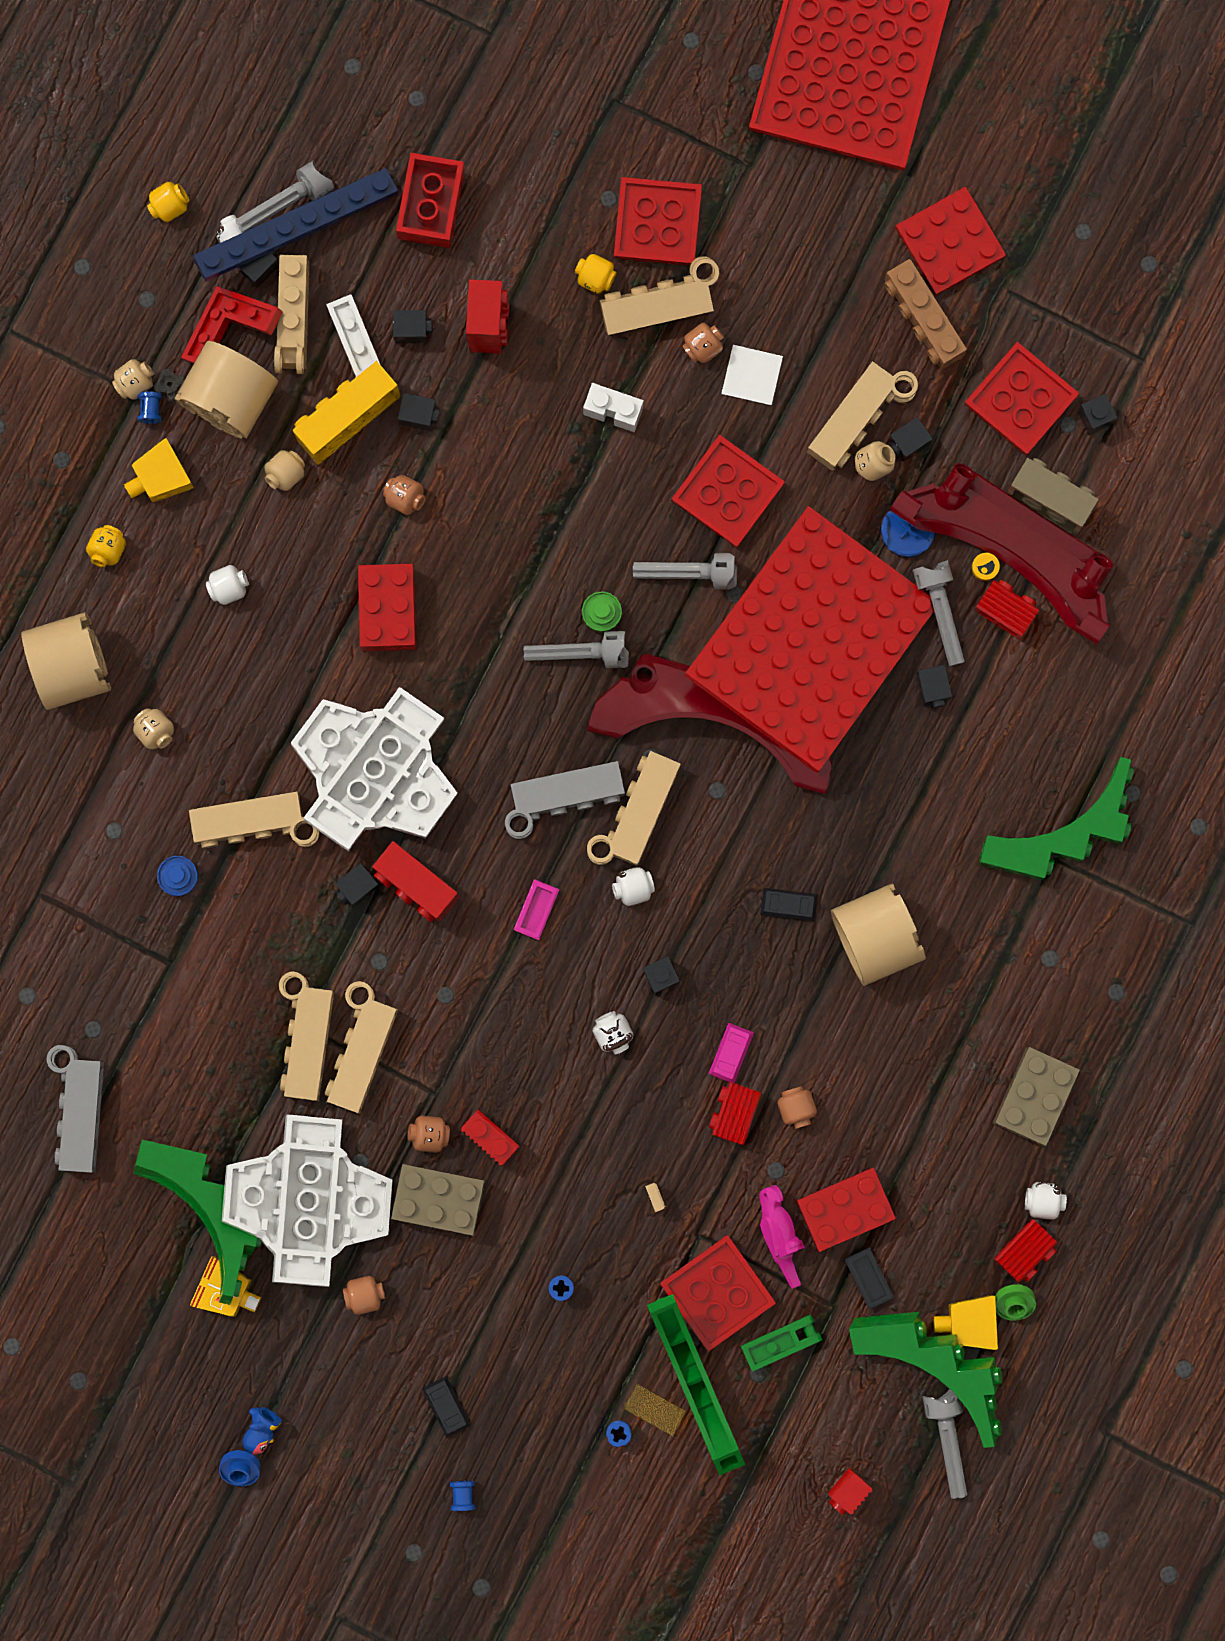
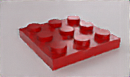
(657, 221)
(950, 241)
(1021, 398)
(728, 491)
(718, 1293)

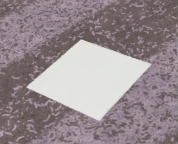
(752, 375)

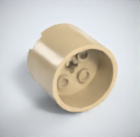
(226, 389)
(65, 661)
(877, 934)

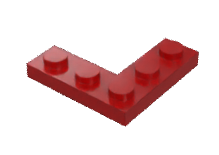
(227, 307)

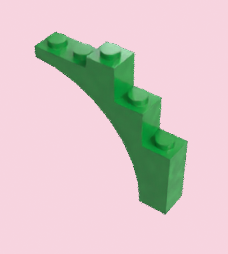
(1102, 821)
(186, 1176)
(905, 1339)
(696, 1384)

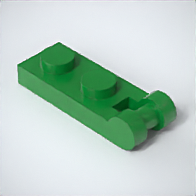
(780, 1343)

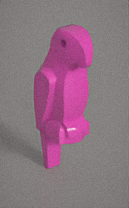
(779, 1233)

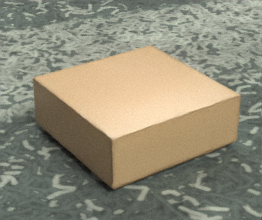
(655, 1197)

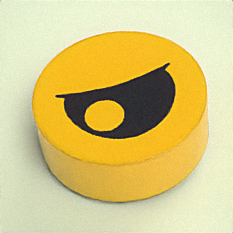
(985, 567)

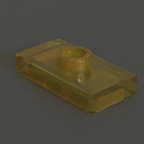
(654, 1409)

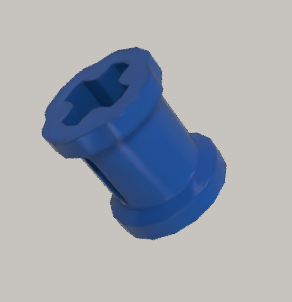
(149, 407)
(554, 1293)
(615, 1425)
(462, 1495)

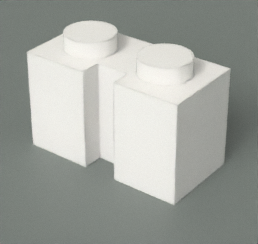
(608, 402)

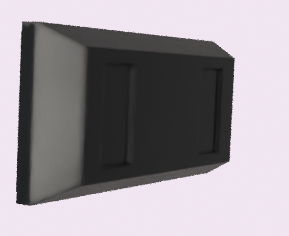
(789, 904)
(869, 1278)
(446, 1406)

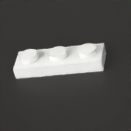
(352, 333)

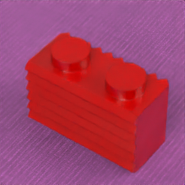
(1007, 609)
(735, 1113)
(490, 1137)
(1026, 1251)
(849, 1492)

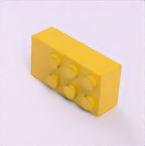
(346, 412)

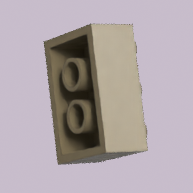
(1053, 495)
(1036, 1096)
(438, 1199)

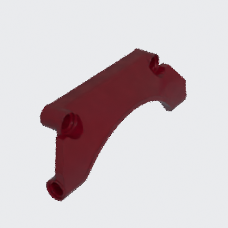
(1038, 549)
(672, 695)

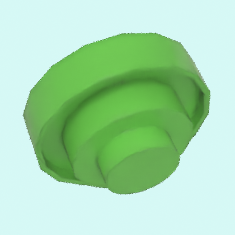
(601, 611)
(1015, 1302)

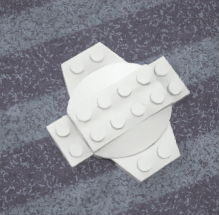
(374, 769)
(307, 1200)

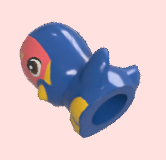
(261, 1430)

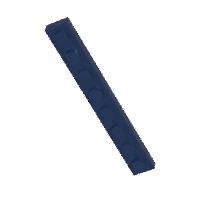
(295, 224)

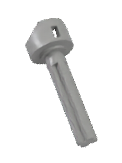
(310, 184)
(721, 571)
(934, 581)
(610, 650)
(944, 1410)

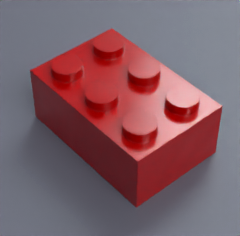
(430, 200)
(487, 316)
(387, 607)
(414, 883)
(845, 1209)

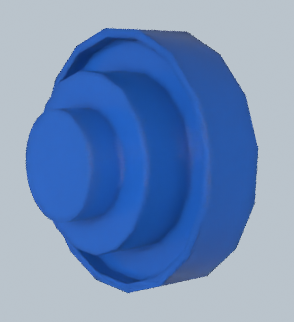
(177, 876)
(239, 1468)

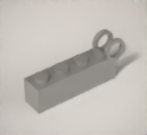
(564, 791)
(80, 1111)

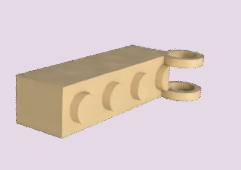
(659, 304)
(293, 323)
(856, 412)
(641, 812)
(250, 818)
(309, 1039)
(363, 1051)

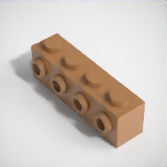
(925, 315)

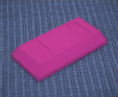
(536, 909)
(731, 1053)

